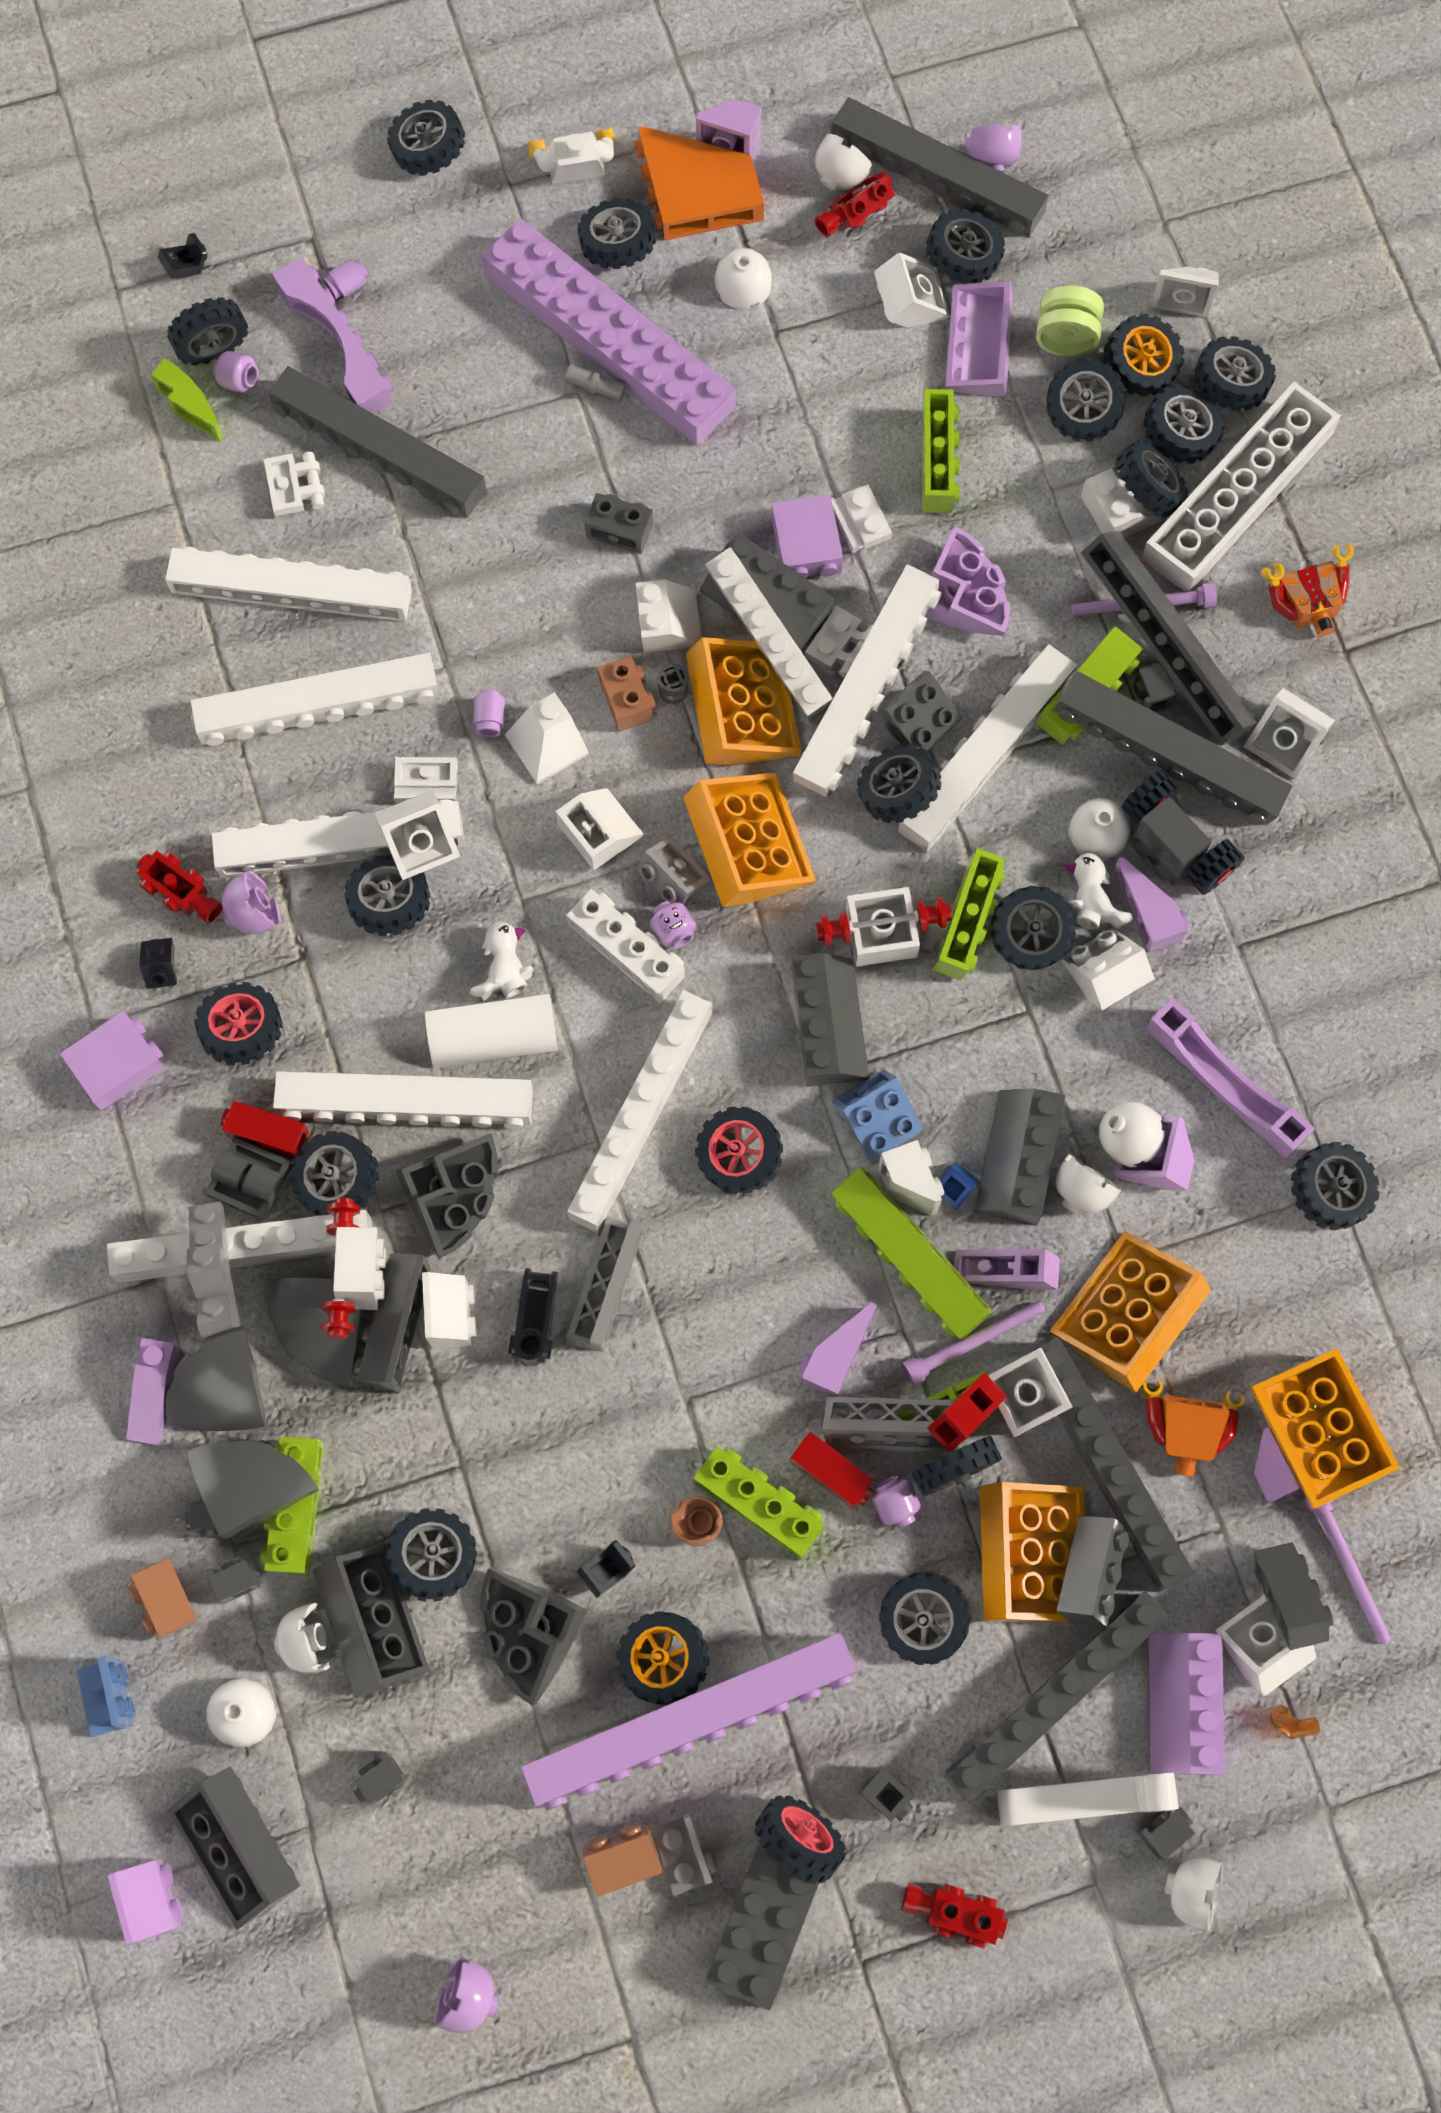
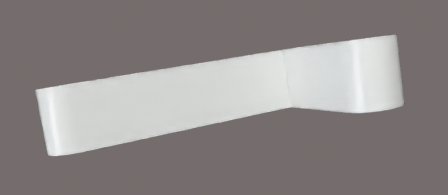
(1087, 1799)

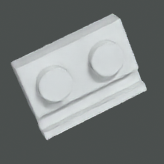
(861, 519)
(425, 774)

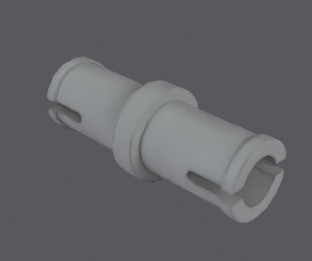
(595, 382)

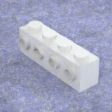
(626, 945)

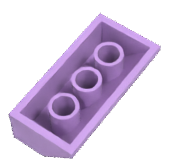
(1186, 1704)

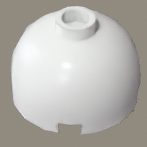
(840, 165)
(743, 278)
(1100, 828)
(1131, 1133)
(1084, 1187)
(306, 1639)
(241, 1712)
(1195, 1891)

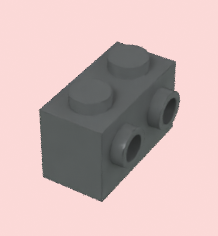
(619, 522)

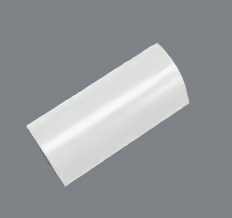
(491, 1031)

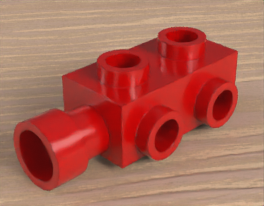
(858, 204)
(175, 885)
(966, 1915)

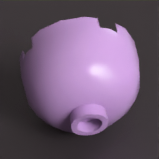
(994, 145)
(248, 906)
(467, 1998)

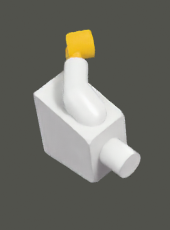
(574, 155)

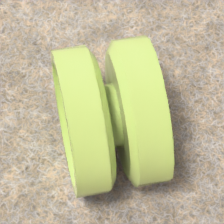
(1070, 321)

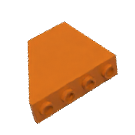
(697, 184)

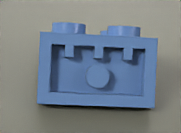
(878, 1114)
(106, 1696)

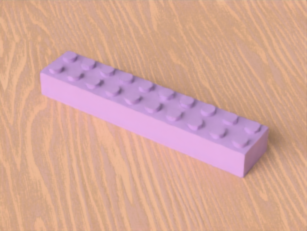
(609, 331)
(689, 1720)

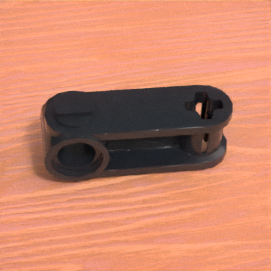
(534, 1317)

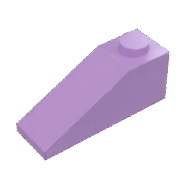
(1153, 910)
(1009, 1268)
(834, 1356)
(151, 1379)

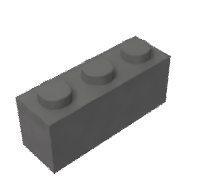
(1093, 1570)
(1292, 1595)

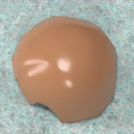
(696, 1521)

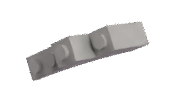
(210, 1270)

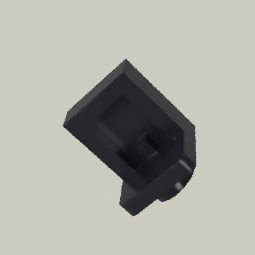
(184, 259)
(158, 963)
(607, 1568)

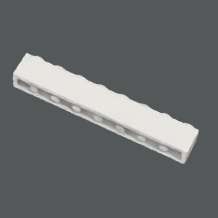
(289, 584)
(866, 681)
(315, 699)
(990, 744)
(310, 842)
(403, 1099)
(640, 1112)
(245, 1247)

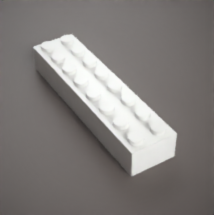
(1240, 487)

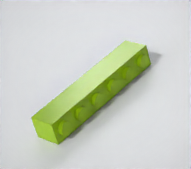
(912, 1253)

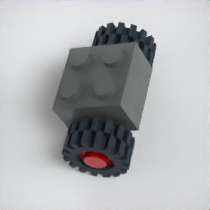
(1174, 840)

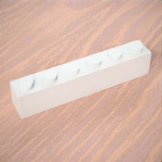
(769, 633)

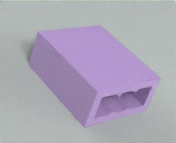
(808, 536)
(113, 1059)

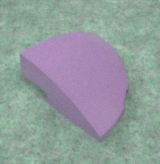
(969, 588)

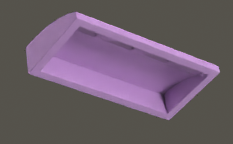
(979, 338)

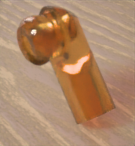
(1290, 1726)

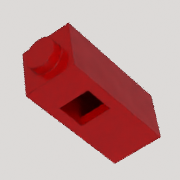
(264, 1129)
(967, 1412)
(832, 1471)

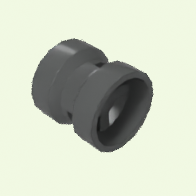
(676, 689)

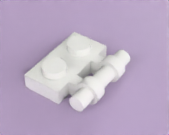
(284, 483)
(834, 638)

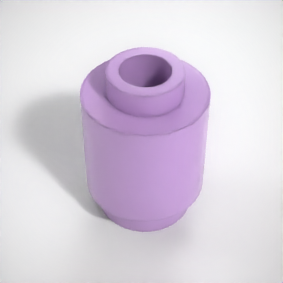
(346, 278)
(489, 713)

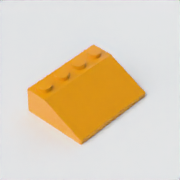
(740, 704)
(748, 837)
(1131, 1310)
(1325, 1428)
(1026, 1548)

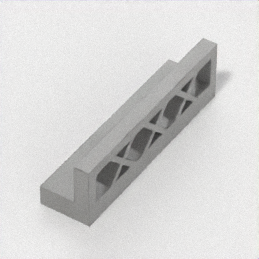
(616, 1283)
(888, 1431)

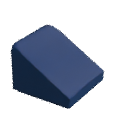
(957, 1185)

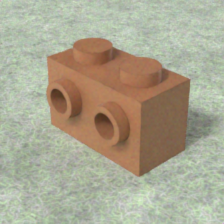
(625, 693)
(161, 1600)
(622, 1859)

